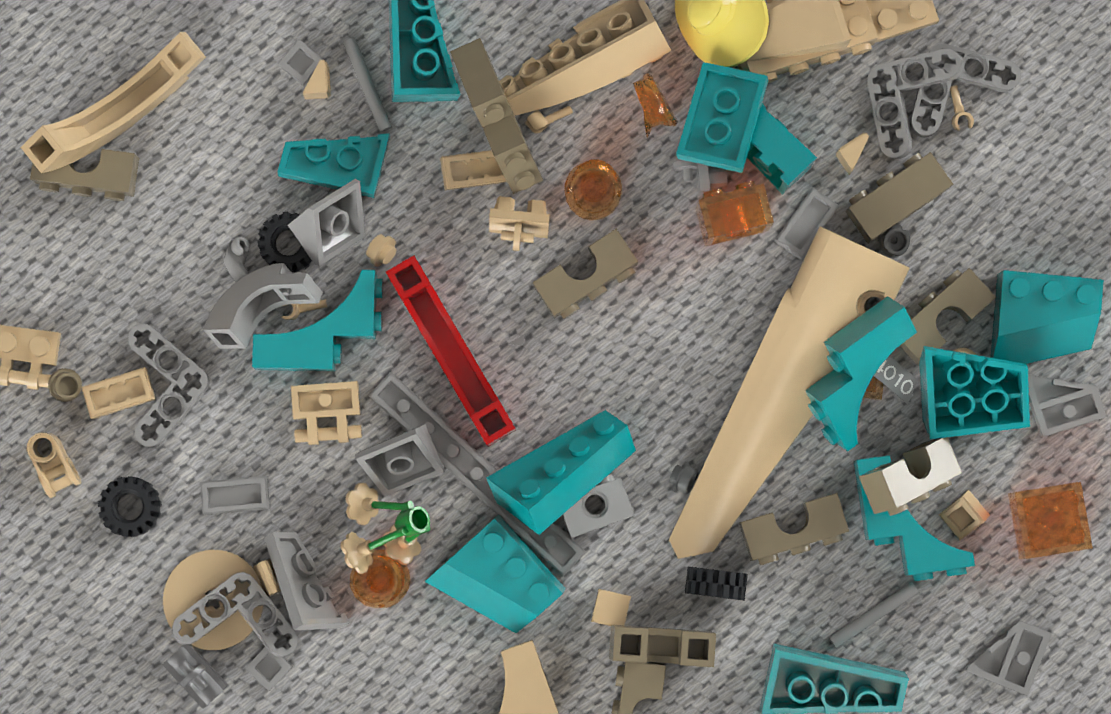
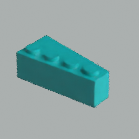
(419, 54)
(778, 152)
(562, 471)
(827, 684)

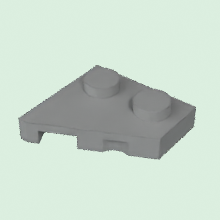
(1063, 404)
(1013, 658)

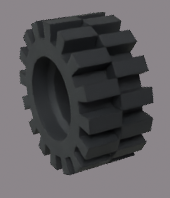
(268, 248)
(110, 500)
(716, 583)

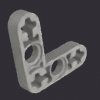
(900, 83)
(994, 84)
(176, 376)
(245, 606)

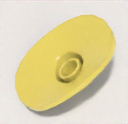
(723, 29)

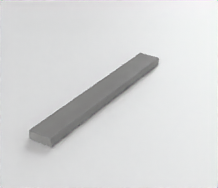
(470, 468)

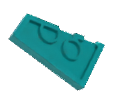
(336, 162)

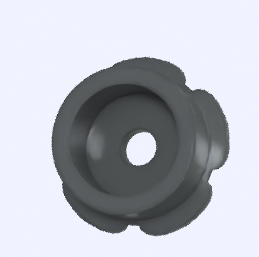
(897, 248)
(683, 478)

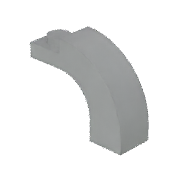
(252, 298)

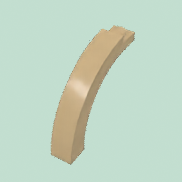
(92, 128)

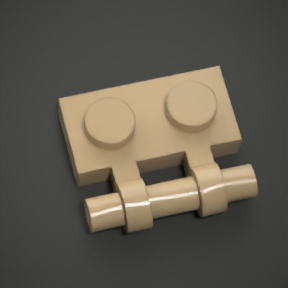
(29, 346)
(326, 401)

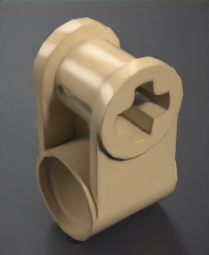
(53, 465)

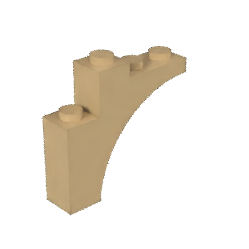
(525, 682)

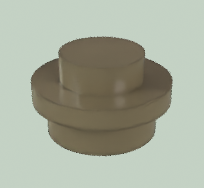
(64, 384)

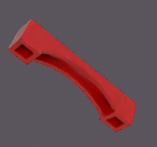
(450, 351)

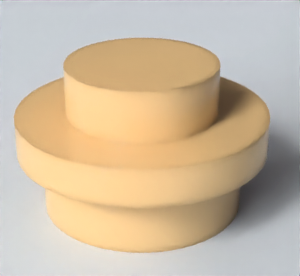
(381, 250)

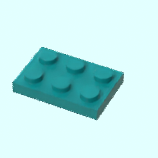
(722, 117)

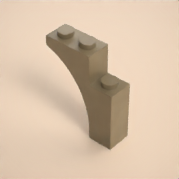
(496, 116)

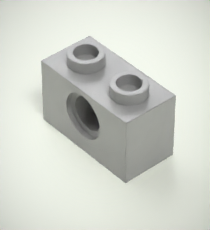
(616, 508)

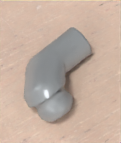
(236, 257)

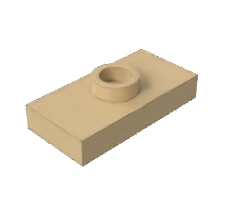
(470, 170)
(118, 393)

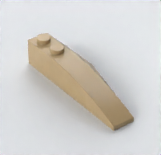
(602, 51)

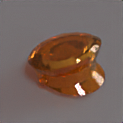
(654, 104)
(593, 189)
(382, 584)

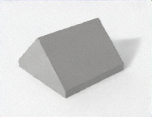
(331, 224)
(401, 460)

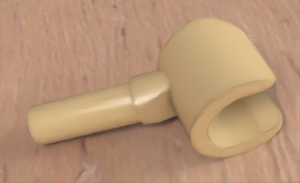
(959, 109)
(538, 122)
(301, 308)

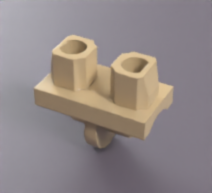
(519, 225)

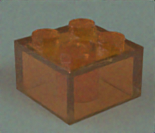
(734, 213)
(1050, 520)

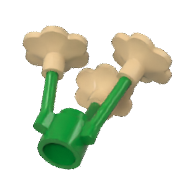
(399, 542)

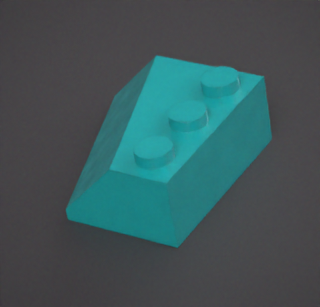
(1044, 315)
(971, 393)
(499, 577)

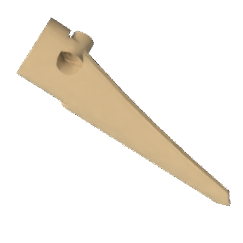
(772, 400)

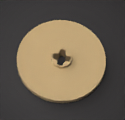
(192, 582)

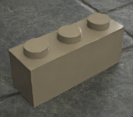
(898, 196)

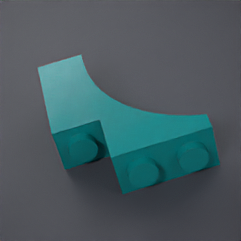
(315, 346)
(856, 357)
(919, 550)

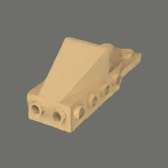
(824, 30)

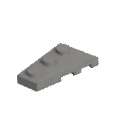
(303, 594)

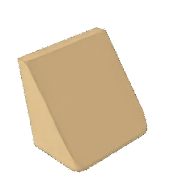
(319, 83)
(850, 152)
(964, 515)
(267, 577)
(610, 608)

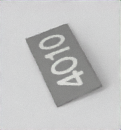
(896, 379)

